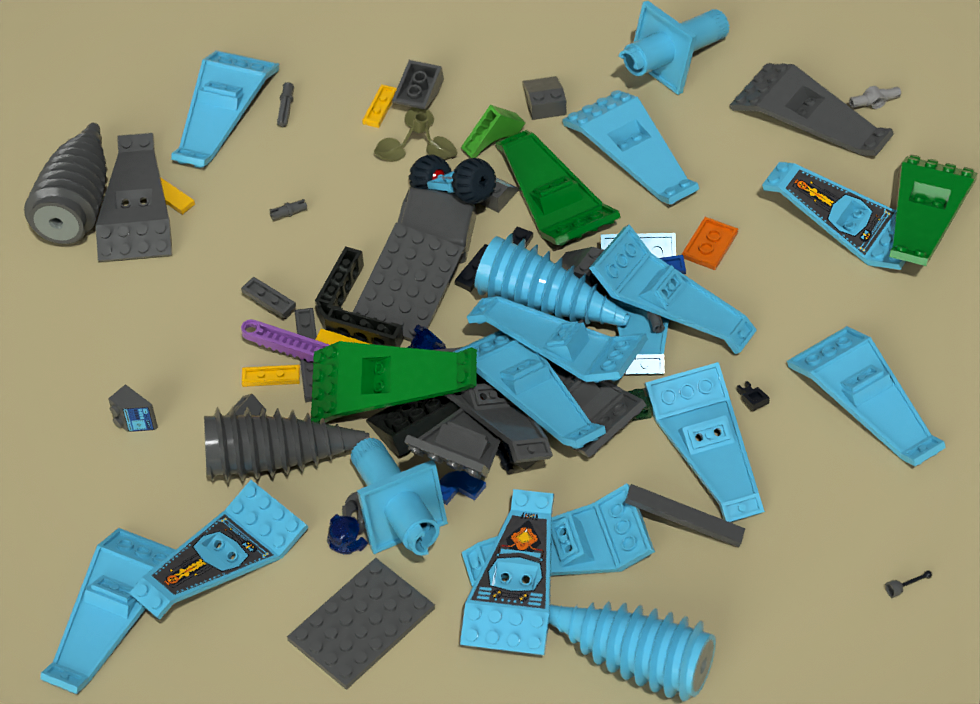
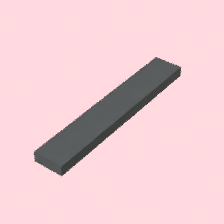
(306, 327)
(685, 515)

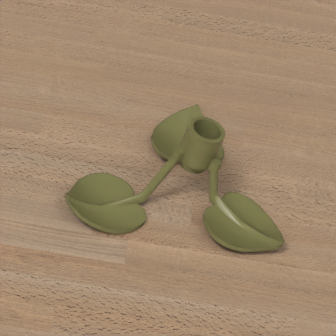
(419, 121)

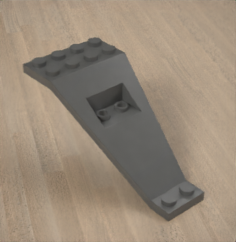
(802, 102)
(138, 228)
(602, 404)
(504, 419)
(460, 443)

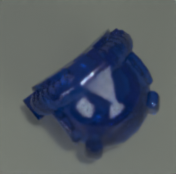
(426, 340)
(343, 535)

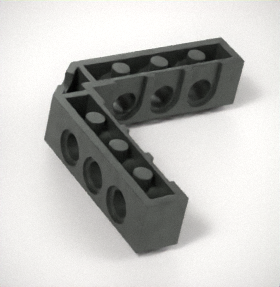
(347, 323)

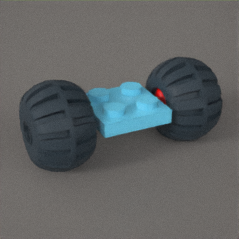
(471, 180)

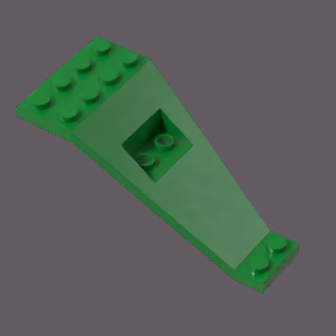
(553, 193)
(926, 206)
(371, 377)

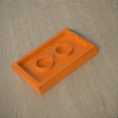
(710, 243)

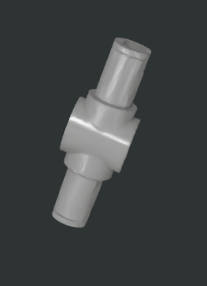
(875, 97)

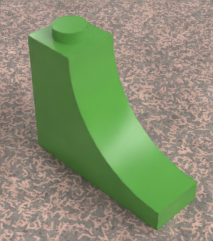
(492, 126)

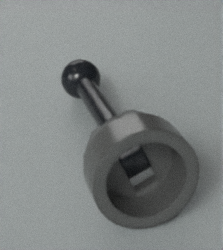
(895, 587)

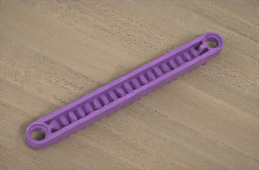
(281, 340)

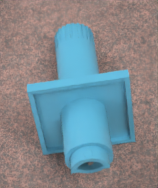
(667, 46)
(398, 504)

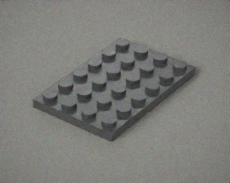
(409, 279)
(361, 623)

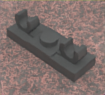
(269, 297)

